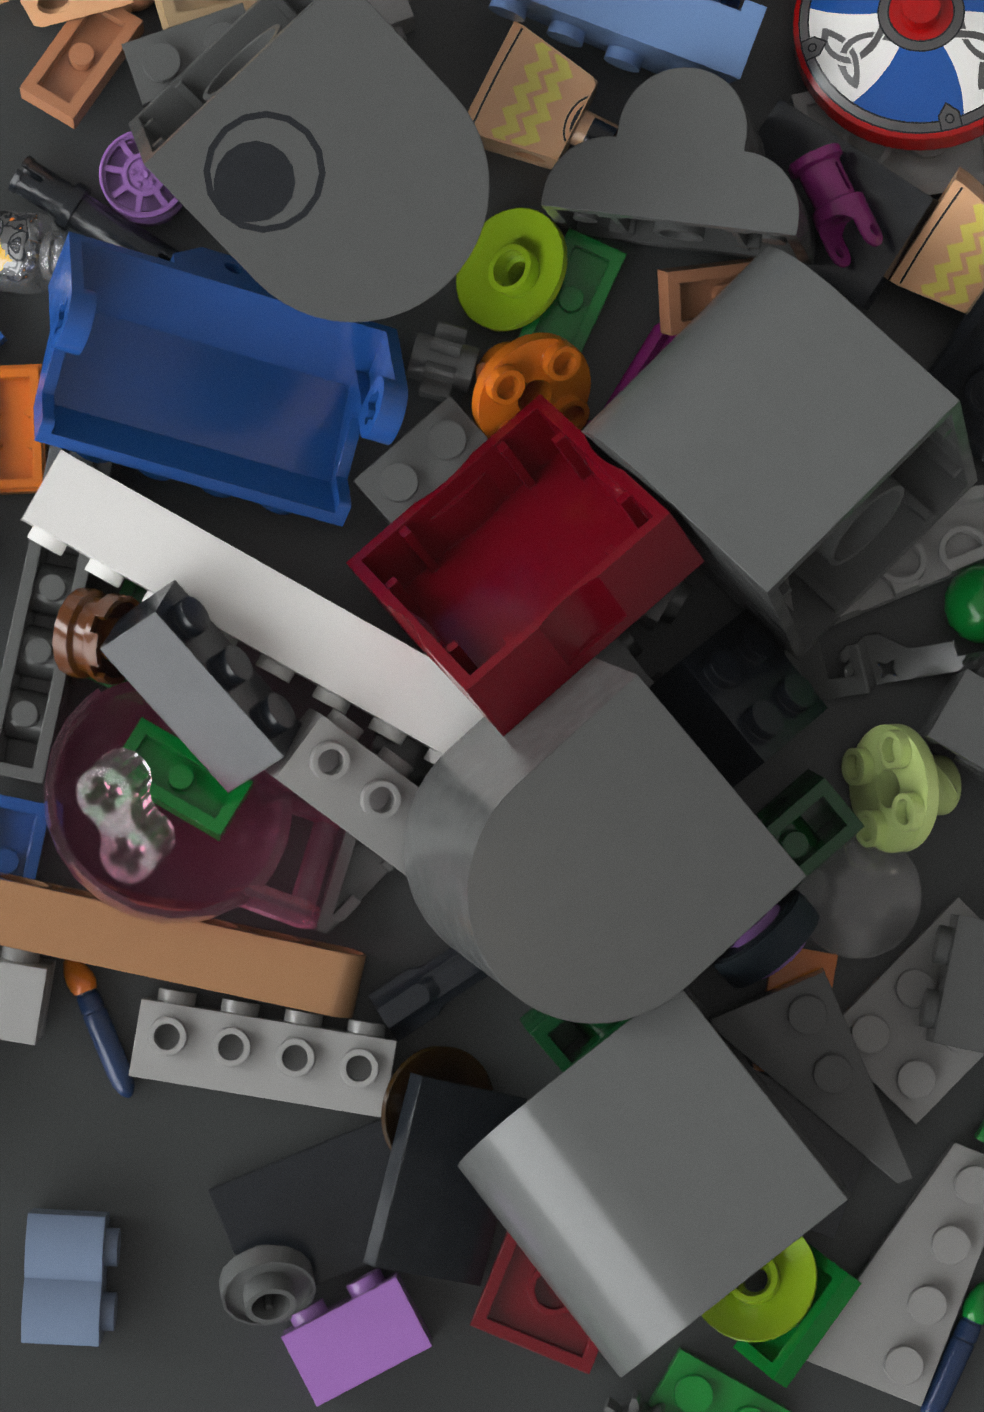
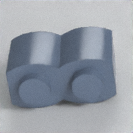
(68, 1277)

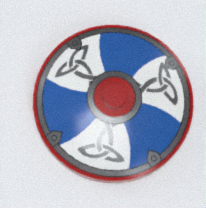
(895, 68)

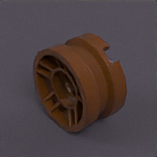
(81, 630)

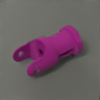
(834, 201)

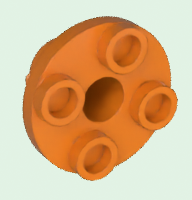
(522, 369)

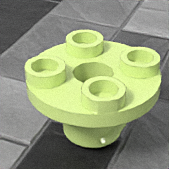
(898, 787)

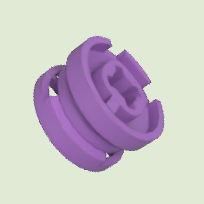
(133, 187)

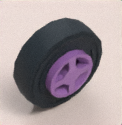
(769, 942)

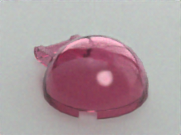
(200, 873)

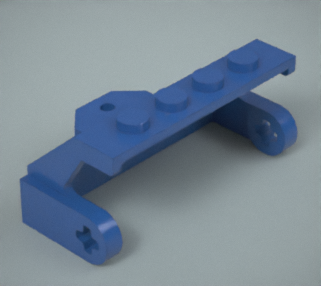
(211, 379)

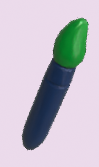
(956, 1352)

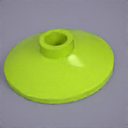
(507, 247)
(777, 1307)

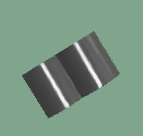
(681, 176)

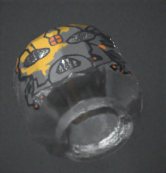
(28, 251)

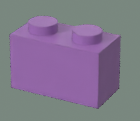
(355, 1336)

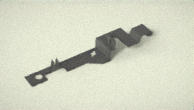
(864, 659)

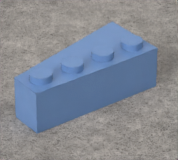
(649, 32)

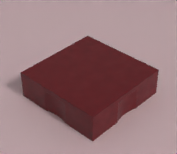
(525, 563)

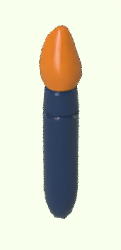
(83, 985)

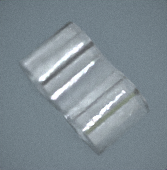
(125, 815)

